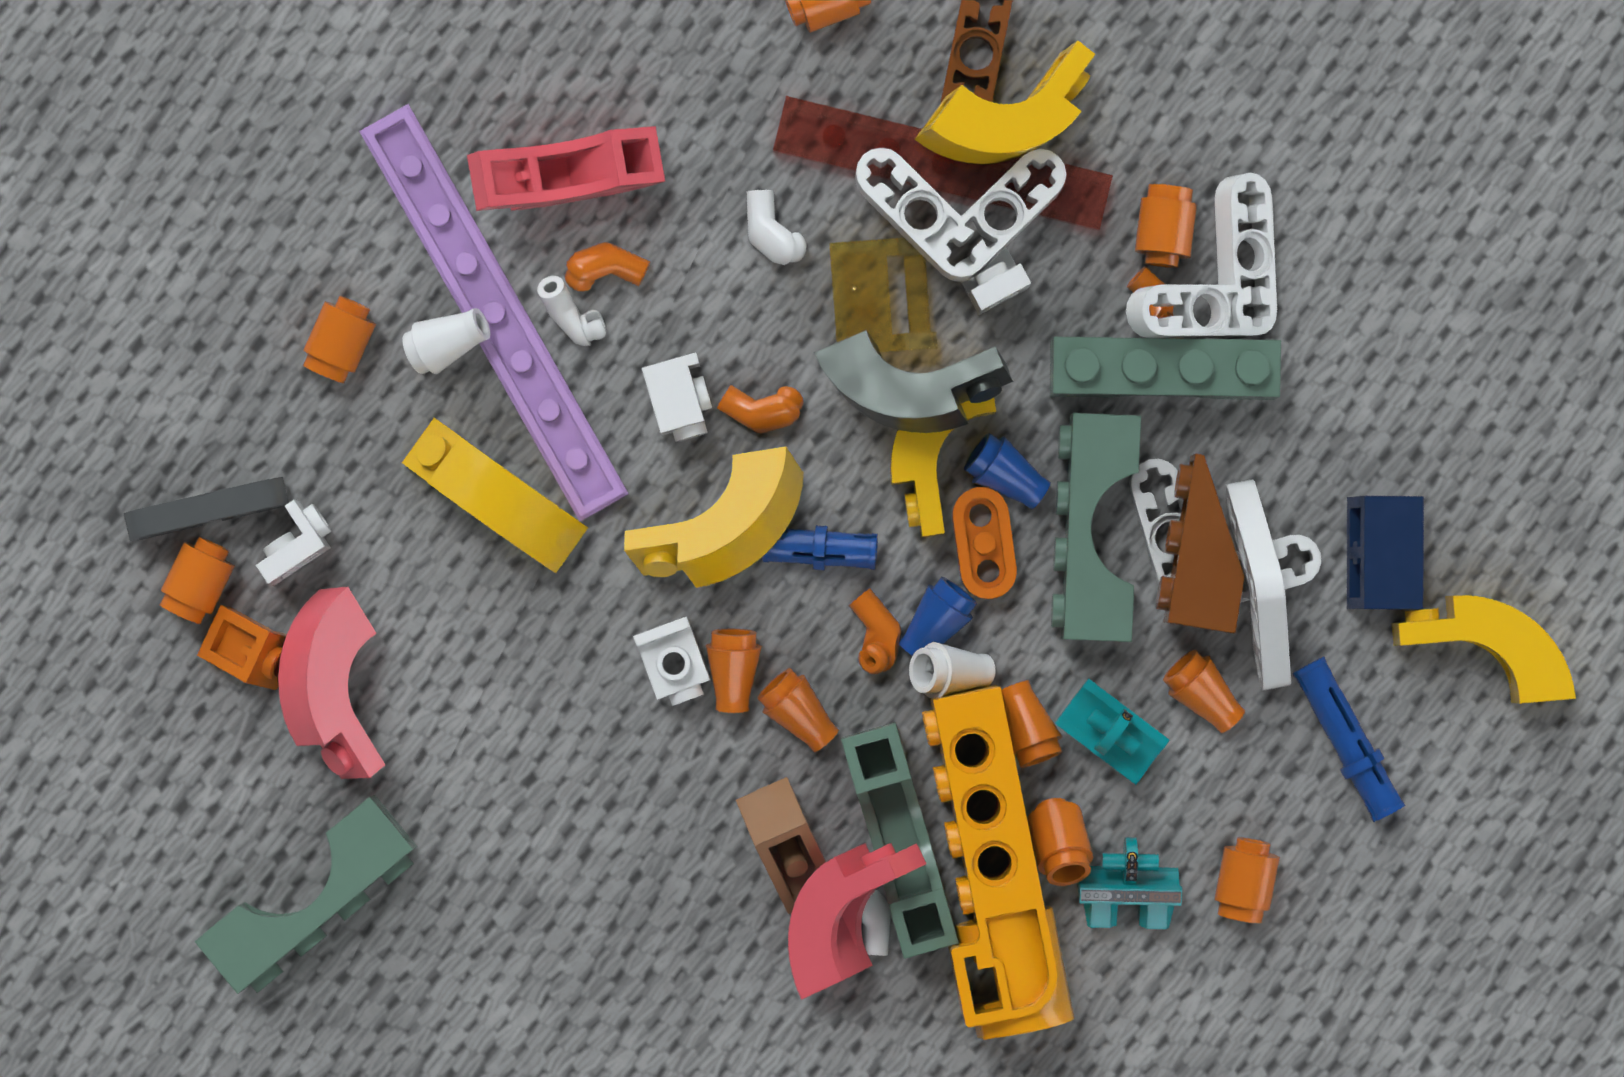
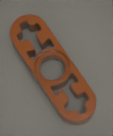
(970, 10)

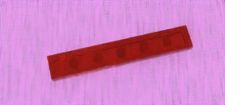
(843, 137)

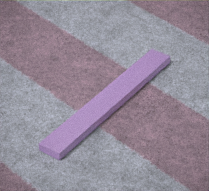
(480, 283)

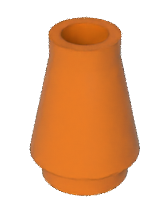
(733, 667)
(1203, 690)
(796, 708)
(1030, 726)

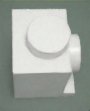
(678, 397)
(669, 638)

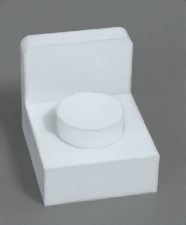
(996, 282)
(290, 553)

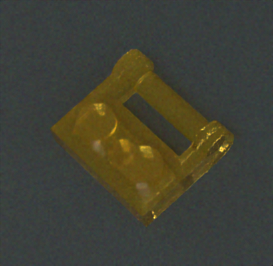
(863, 294)

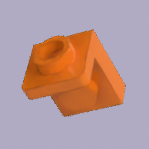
(243, 648)

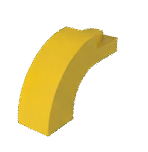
(991, 132)
(915, 461)
(494, 495)
(733, 531)
(1519, 644)

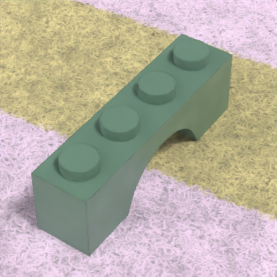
(1165, 367)
(1093, 599)
(895, 817)
(253, 941)

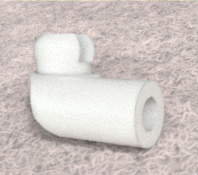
(767, 234)
(564, 312)
(876, 925)

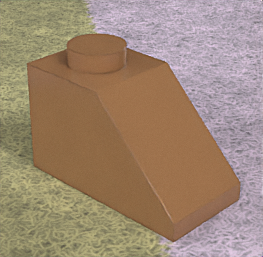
(782, 838)

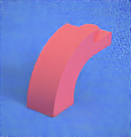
(566, 170)
(316, 677)
(828, 913)

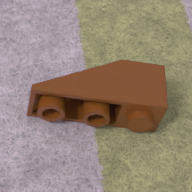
(1205, 568)

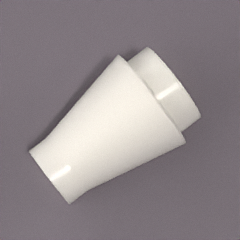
(443, 340)
(946, 670)

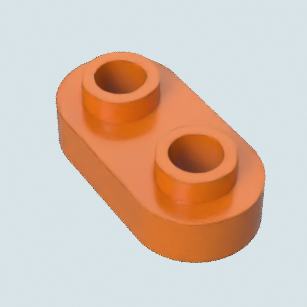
(984, 543)

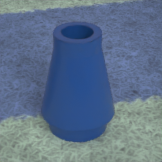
(1004, 469)
(939, 615)

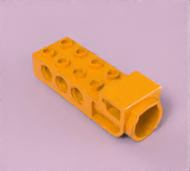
(1010, 921)

